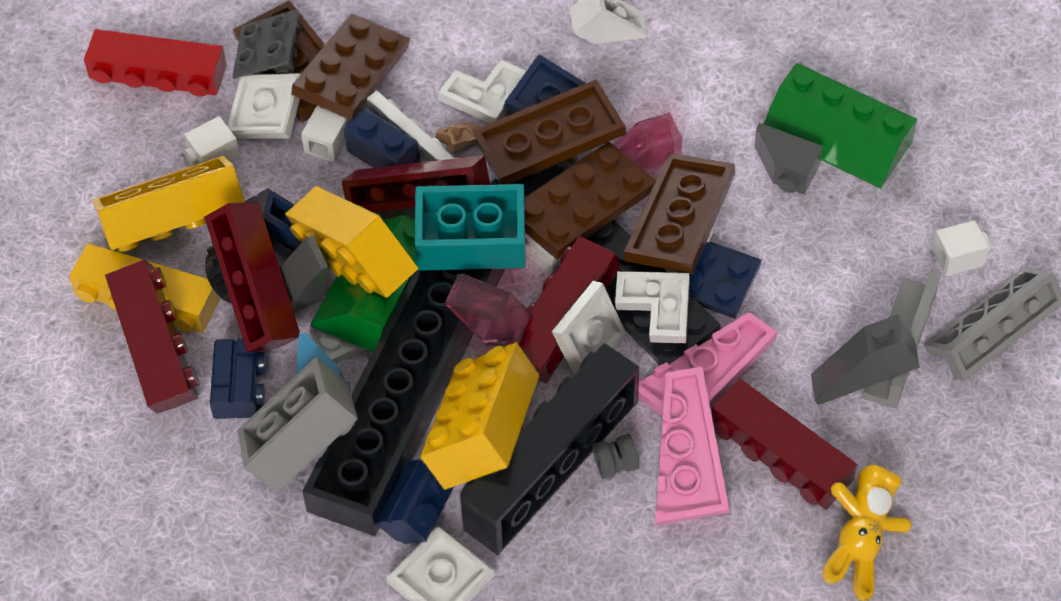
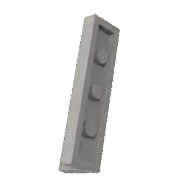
(913, 306)
(996, 321)

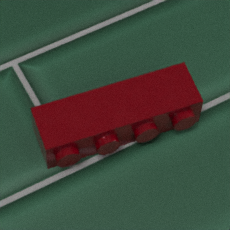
(396, 185)
(252, 276)
(560, 291)
(152, 336)
(782, 444)

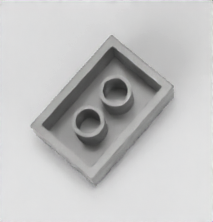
(296, 425)

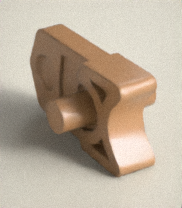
(457, 137)

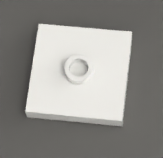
(264, 107)
(588, 326)
(440, 571)

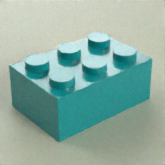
(470, 227)

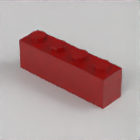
(155, 62)

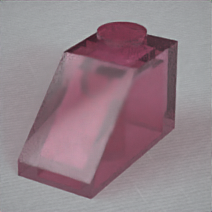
(651, 141)
(488, 311)

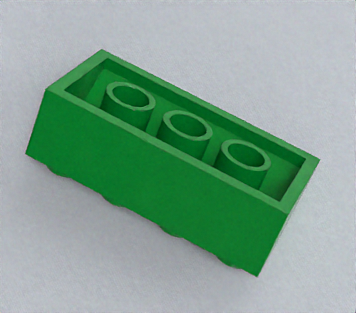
(852, 127)
(354, 313)

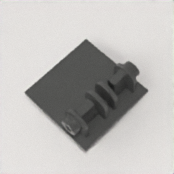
(268, 45)

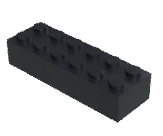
(551, 448)

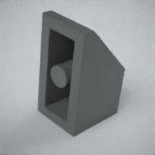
(787, 158)

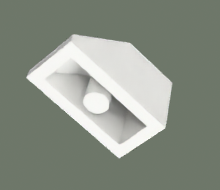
(607, 21)

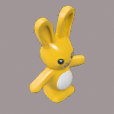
(862, 535)

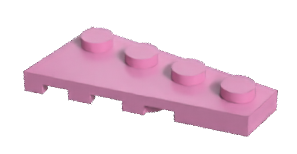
(722, 359)
(690, 463)

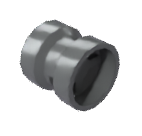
(616, 456)

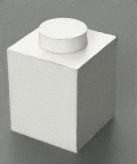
(324, 134)
(210, 141)
(961, 247)

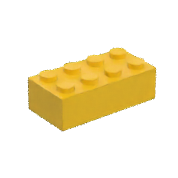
(167, 203)
(352, 241)
(480, 416)

